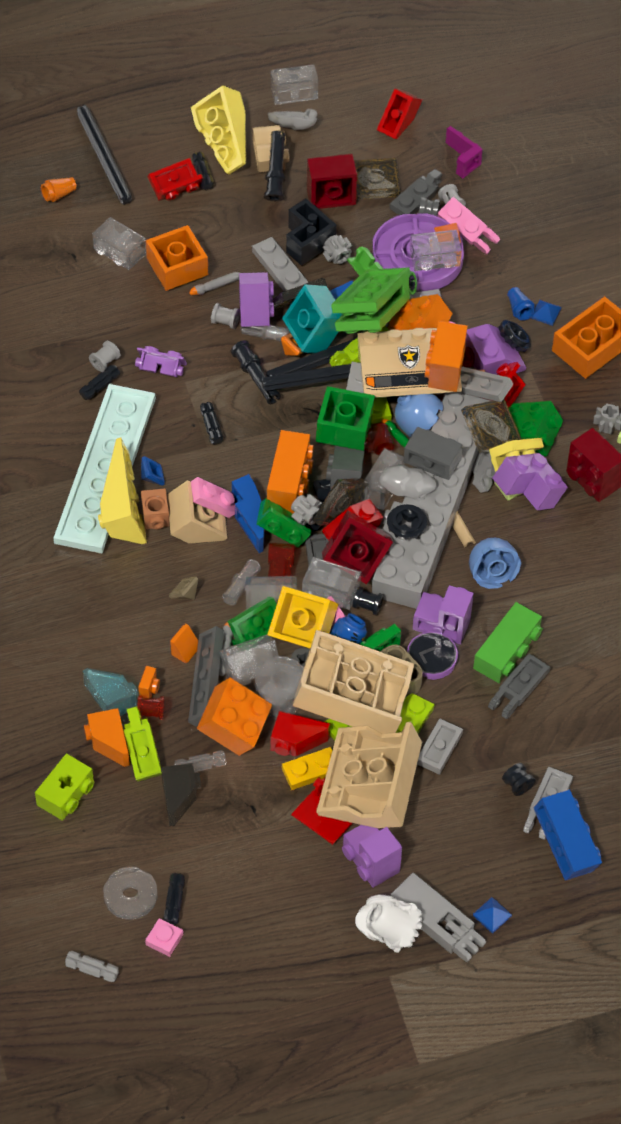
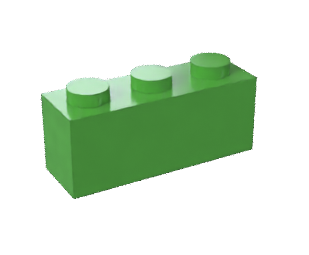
(508, 643)

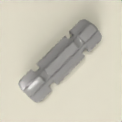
(91, 966)

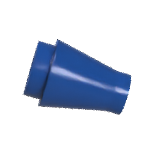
(521, 305)

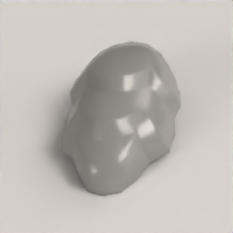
(294, 119)
(407, 481)

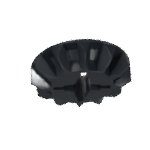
(514, 336)
(410, 514)

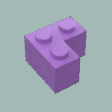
(255, 299)
(533, 478)
(445, 615)
(373, 852)

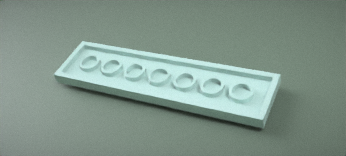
(123, 416)

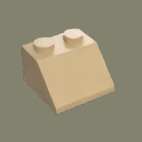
(192, 521)

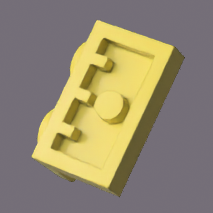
(514, 448)

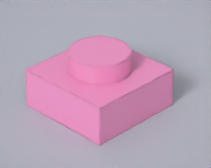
(164, 937)

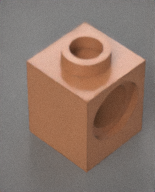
(155, 508)

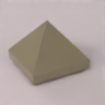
(185, 589)

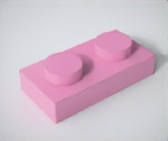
(213, 497)

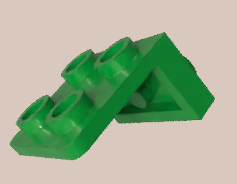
(537, 421)

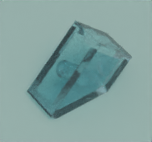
(110, 690)

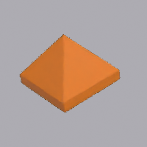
(290, 346)

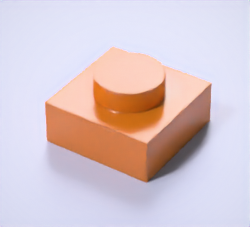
(149, 683)

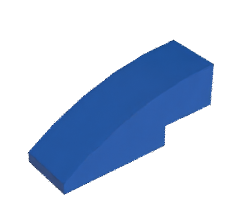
(247, 510)

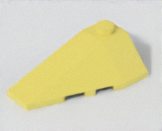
(222, 122)
(119, 499)

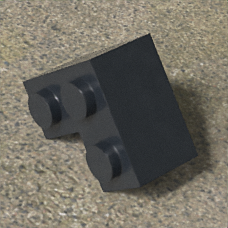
(309, 231)

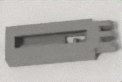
(435, 909)

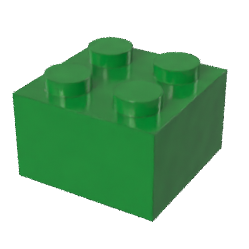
(345, 418)

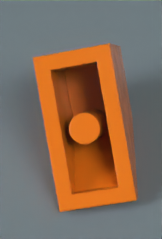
(107, 735)

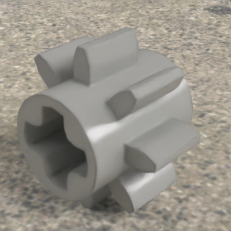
(337, 249)
(608, 418)
(305, 509)

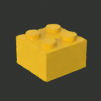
(300, 615)

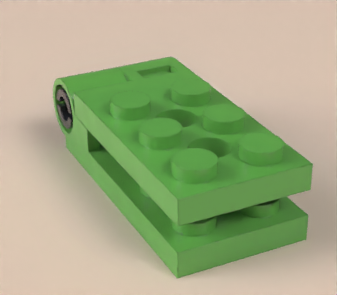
(374, 299)

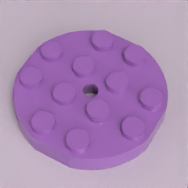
(392, 248)

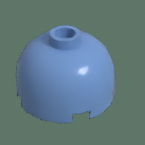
(417, 411)
(494, 562)

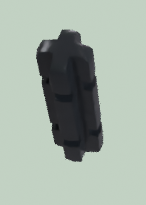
(203, 169)
(99, 382)
(211, 423)
(174, 898)

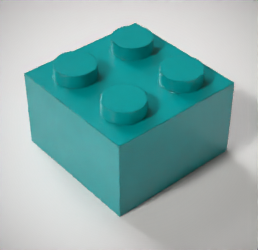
(312, 318)

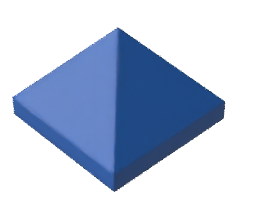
(546, 312)
(151, 471)
(492, 915)

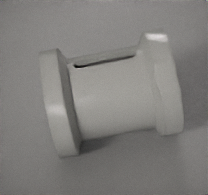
(452, 191)
(225, 316)
(104, 356)

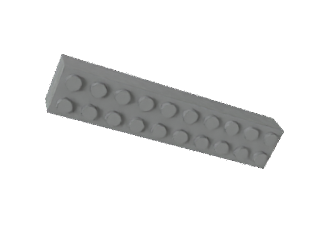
(412, 562)

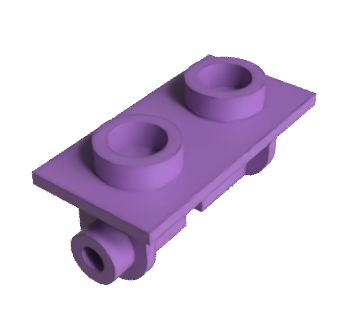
(151, 358)

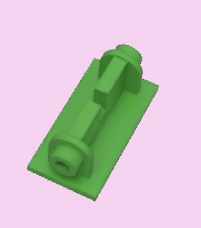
(363, 261)

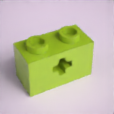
(64, 787)

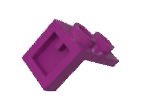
(470, 152)

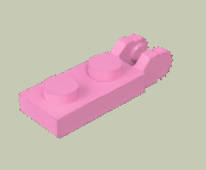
(468, 224)

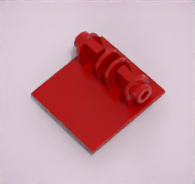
(326, 827)

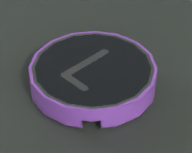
(434, 654)

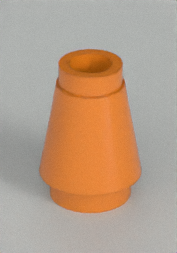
(57, 188)

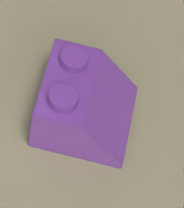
(491, 349)

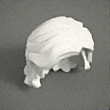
(389, 921)

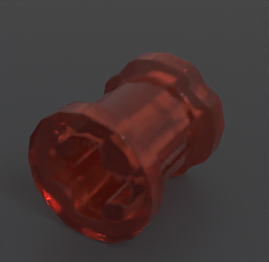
(151, 706)

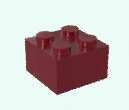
(332, 181)
(594, 465)
(357, 545)

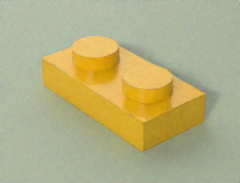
(307, 768)

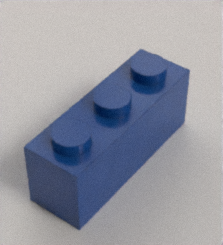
(567, 834)

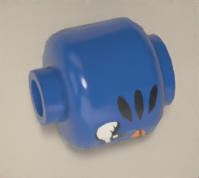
(350, 628)

